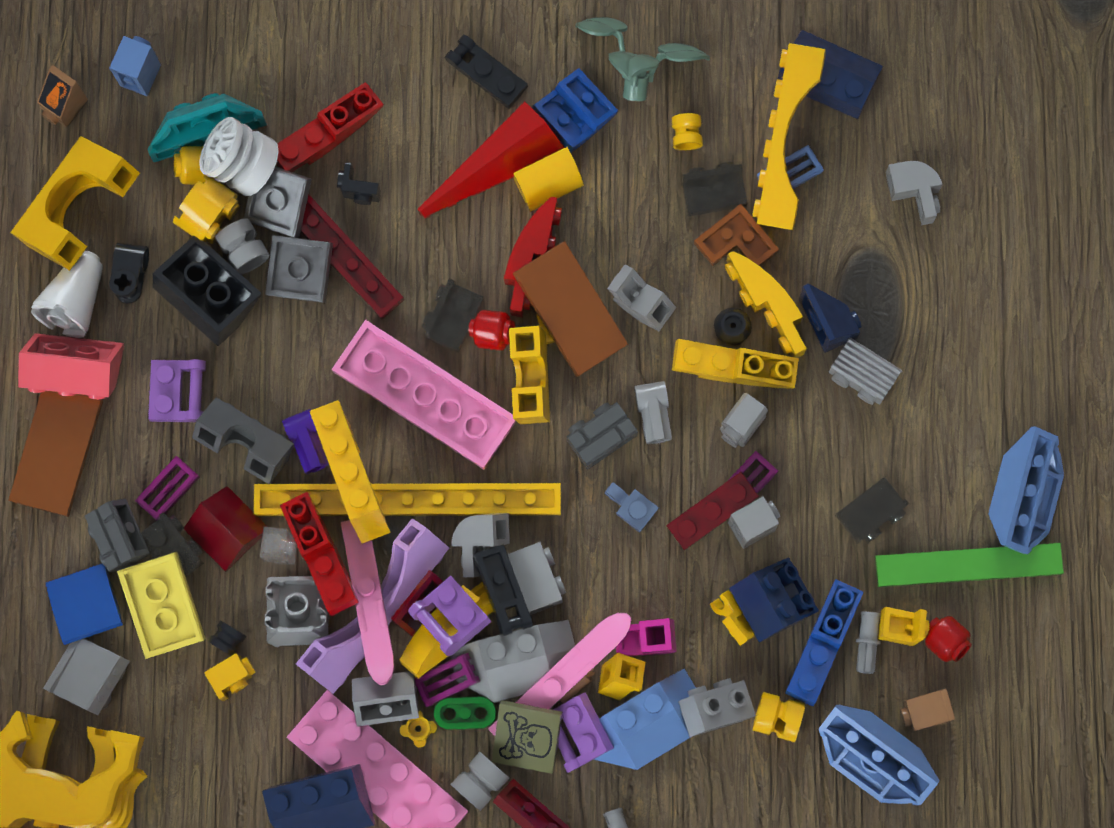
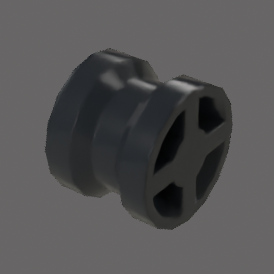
(226, 638)

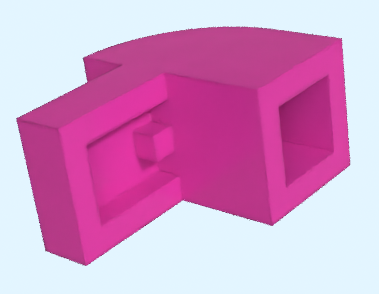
(649, 638)

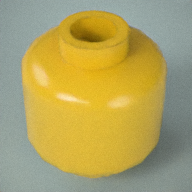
(187, 165)

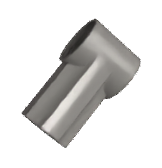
(653, 405)

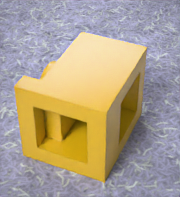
(230, 675)
(621, 676)

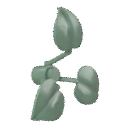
(634, 66)

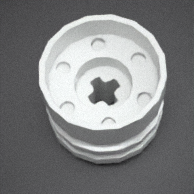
(238, 156)

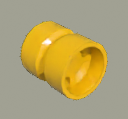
(778, 717)

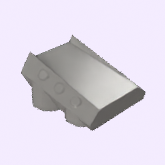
(294, 611)
(87, 675)

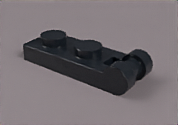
(487, 72)
(502, 589)

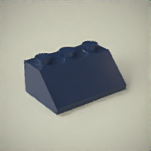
(845, 76)
(321, 801)

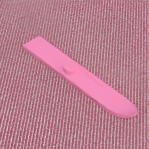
(371, 606)
(576, 663)

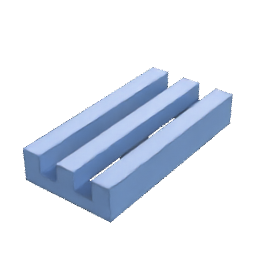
(811, 161)

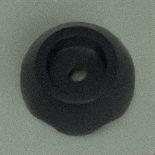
(730, 335)

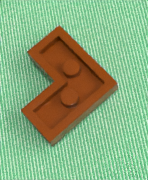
(736, 231)

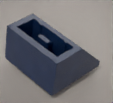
(773, 599)

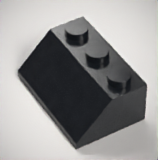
(206, 289)

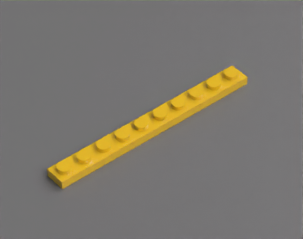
(422, 499)

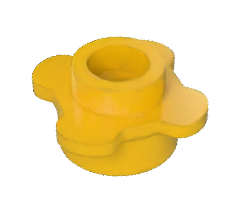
(419, 738)

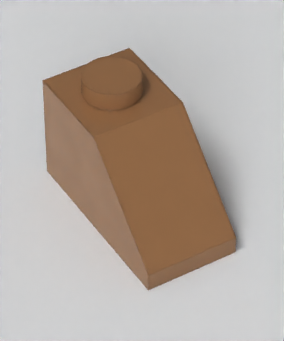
(927, 711)

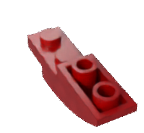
(329, 128)
(532, 242)
(319, 553)

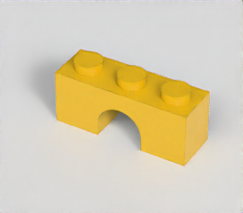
(531, 392)

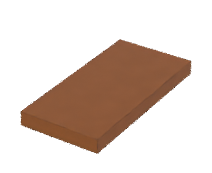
(570, 308)
(55, 452)

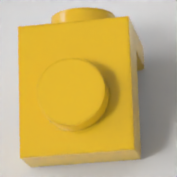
(903, 626)

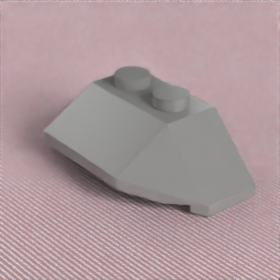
(516, 661)

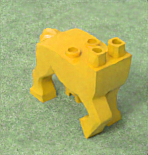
(56, 799)

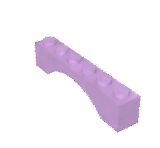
(336, 655)

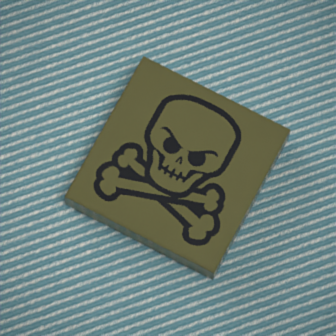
(527, 736)

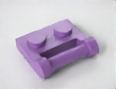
(166, 390)
(458, 610)
(585, 730)

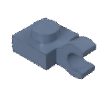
(634, 509)

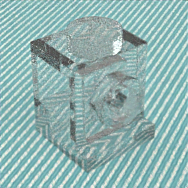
(278, 546)

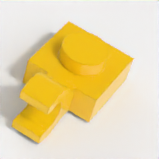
(735, 619)

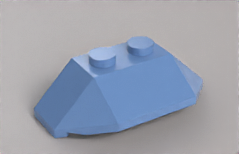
(1027, 491)
(647, 723)
(876, 757)

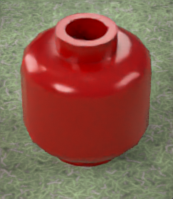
(491, 329)
(948, 639)

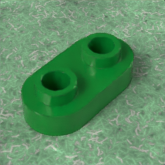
(465, 713)

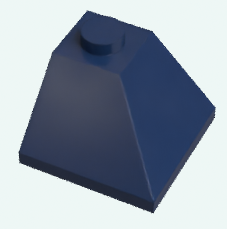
(829, 318)

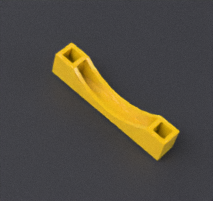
(801, 73)

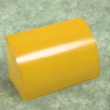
(548, 178)

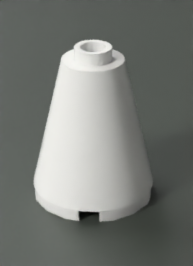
(70, 297)

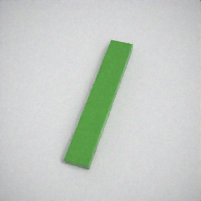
(967, 565)

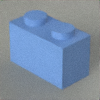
(135, 65)

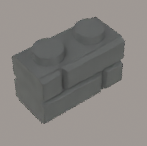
(601, 434)
(116, 535)

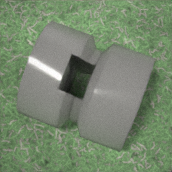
(240, 243)
(480, 781)

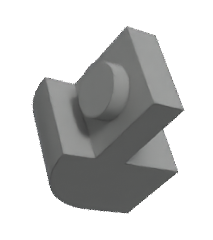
(918, 181)
(641, 299)
(477, 534)

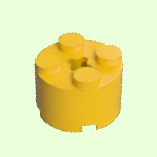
(206, 209)

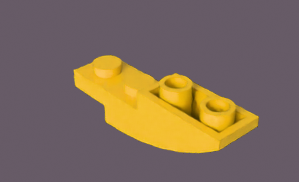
(763, 291)
(735, 365)
(424, 650)

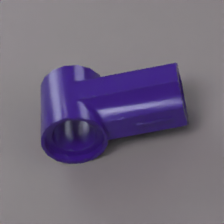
(306, 441)

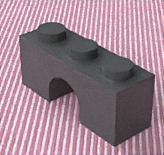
(225, 424)

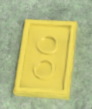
(161, 605)

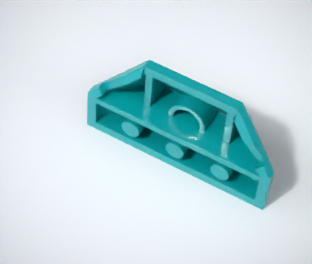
(193, 123)

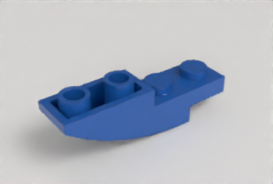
(824, 642)

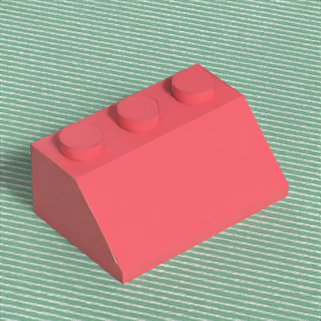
(70, 365)

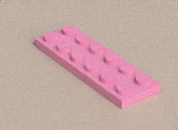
(424, 394)
(395, 786)

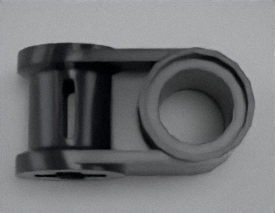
(128, 266)

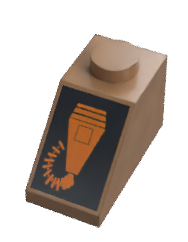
(60, 97)

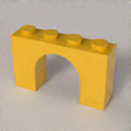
(82, 168)
(349, 472)

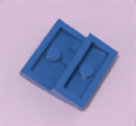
(575, 110)
(84, 604)

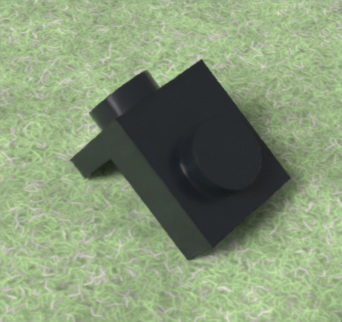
(360, 191)

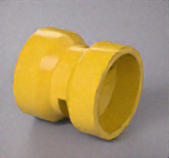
(687, 131)

